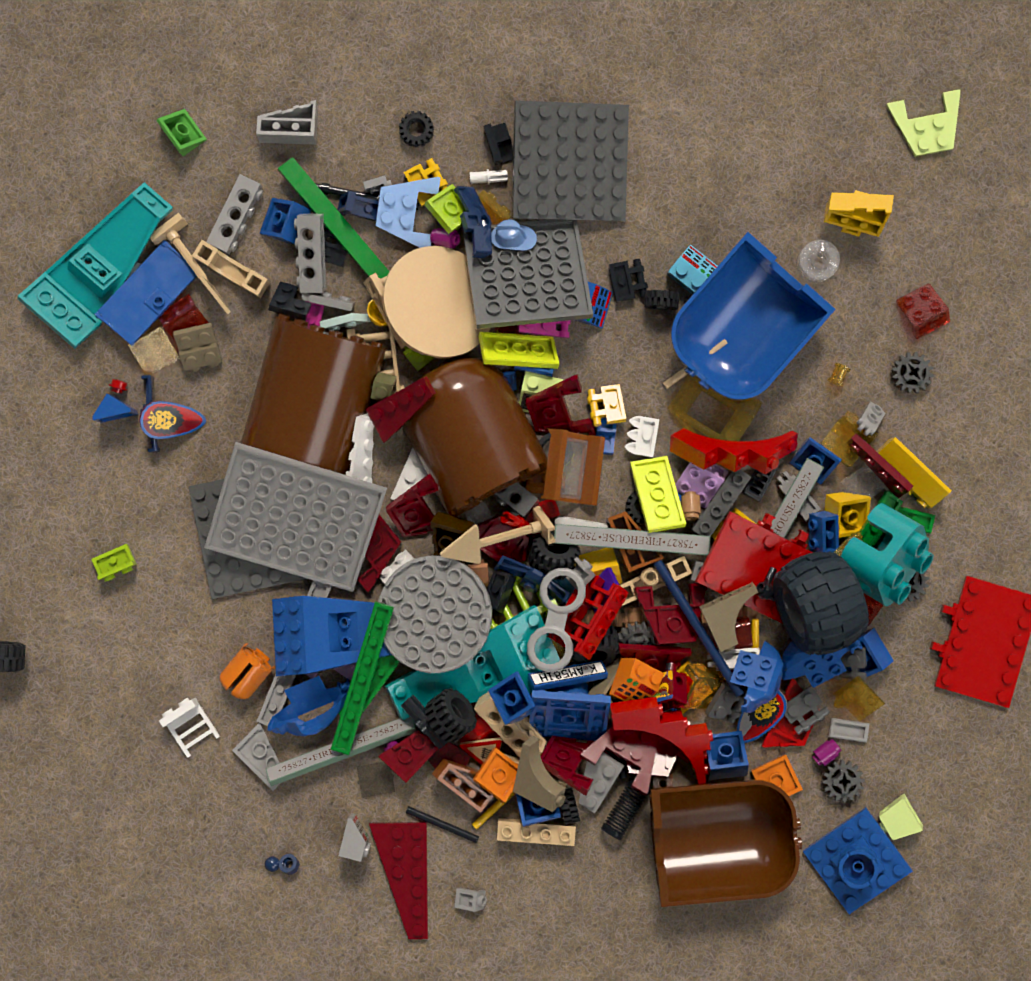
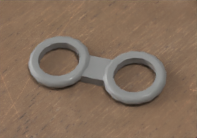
(556, 619)

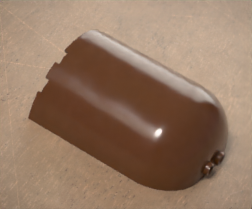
(473, 435)
(723, 841)

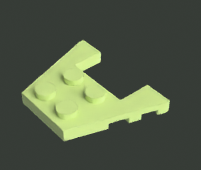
(931, 132)

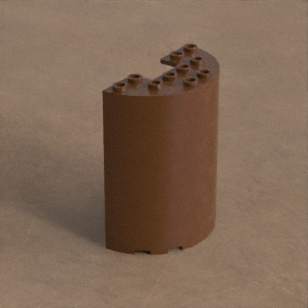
(311, 393)

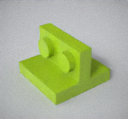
(446, 208)

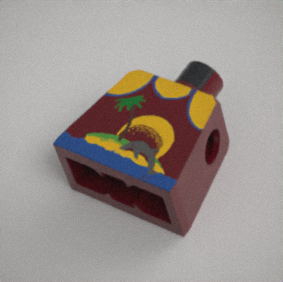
(672, 689)

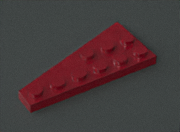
(404, 858)

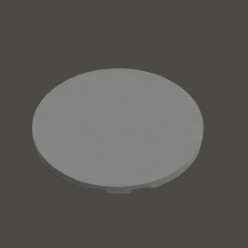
(437, 615)

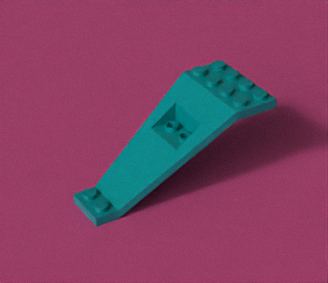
(74, 291)
(500, 657)

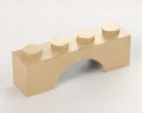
(231, 269)
(677, 568)

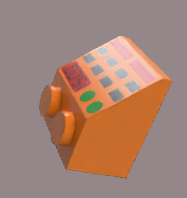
(635, 680)

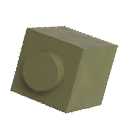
(383, 386)

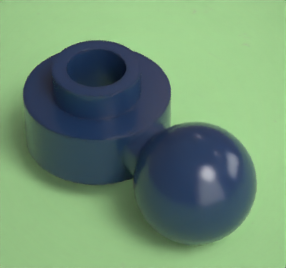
(273, 864)

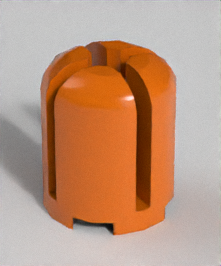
(254, 677)

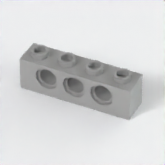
(242, 186)
(315, 223)

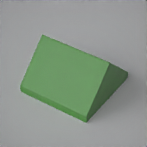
(182, 131)

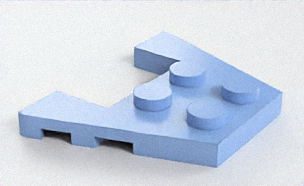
(398, 209)

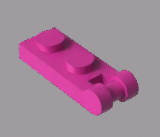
(546, 329)

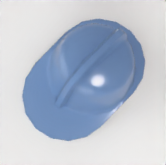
(513, 236)

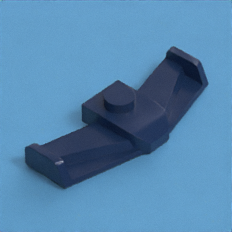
(475, 221)
(149, 398)
(531, 578)

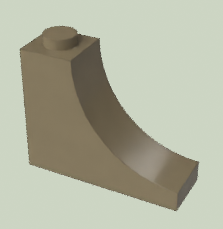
(722, 615)
(534, 780)

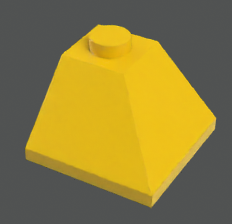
(852, 511)

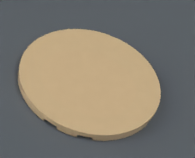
(432, 302)

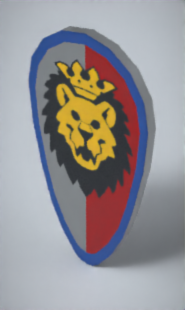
(762, 719)

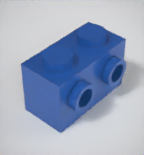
(823, 531)

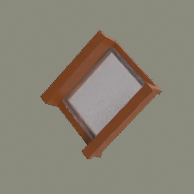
(573, 467)

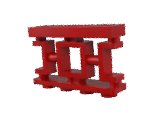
(601, 620)

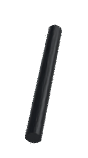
(442, 824)

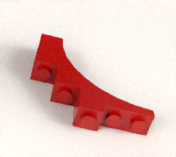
(734, 455)
(649, 716)

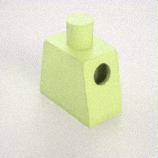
(900, 819)

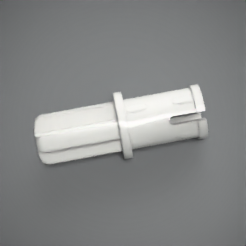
(488, 176)

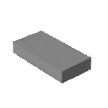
(848, 730)

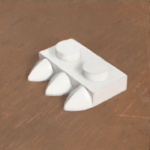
(644, 436)

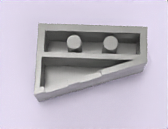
(289, 126)

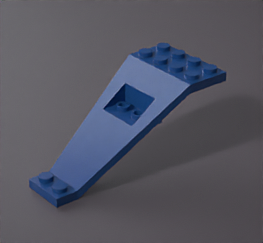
(314, 633)

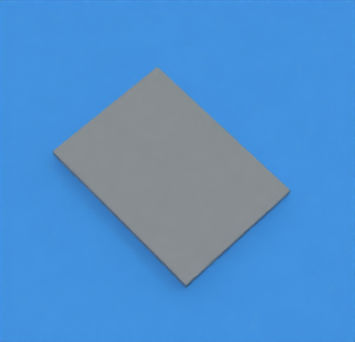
(294, 517)

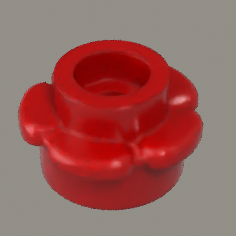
(118, 386)

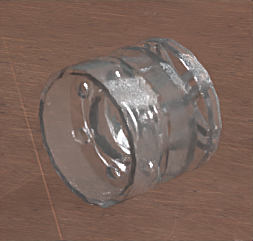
(813, 271)

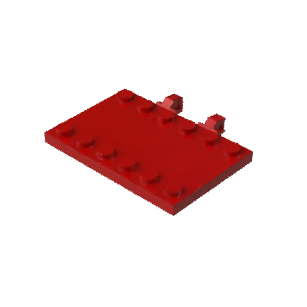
(745, 554)
(985, 642)

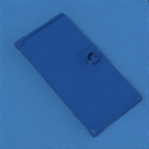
(147, 293)

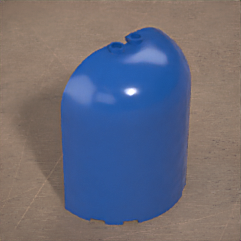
(758, 313)

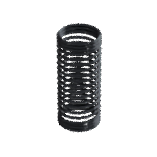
(617, 834)

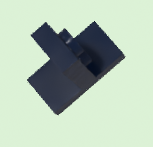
(357, 206)

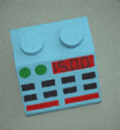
(691, 269)

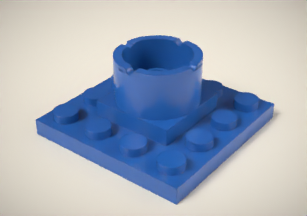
(570, 712)
(853, 842)

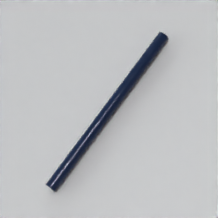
(697, 626)

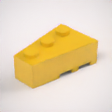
(859, 211)

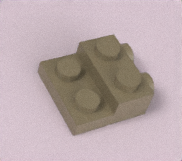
(198, 347)

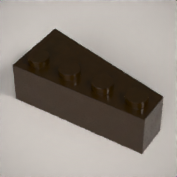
(447, 530)

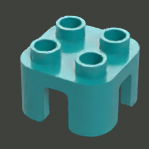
(901, 554)

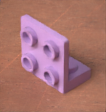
(701, 481)

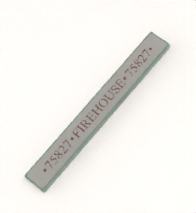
(796, 497)
(631, 539)
(324, 756)

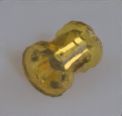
(839, 368)

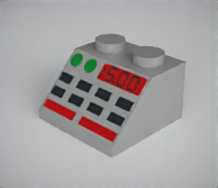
(355, 840)

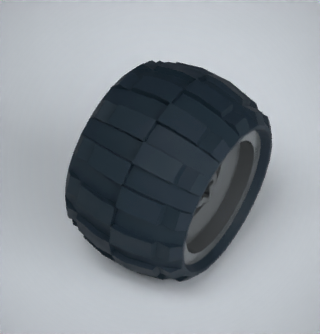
(820, 603)

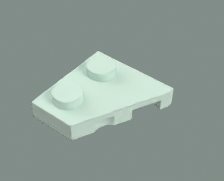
(347, 321)

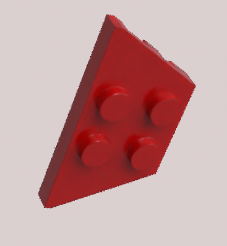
(783, 732)

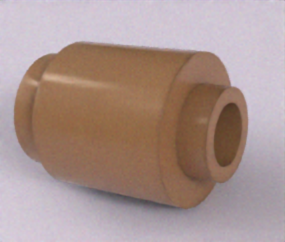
(691, 506)

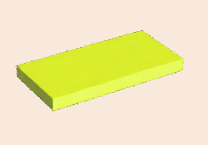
(518, 350)
(657, 494)

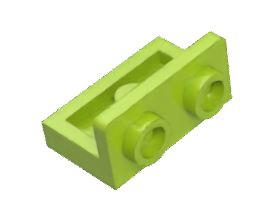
(113, 562)

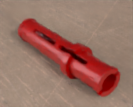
(515, 522)

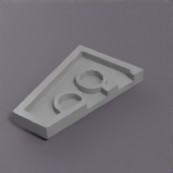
(257, 753)
(603, 776)

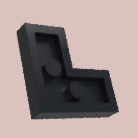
(286, 304)

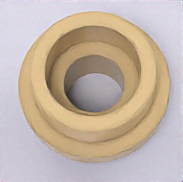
(645, 581)

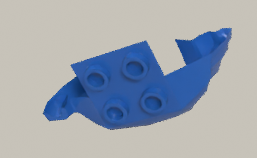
(815, 667)
(760, 674)
(305, 698)

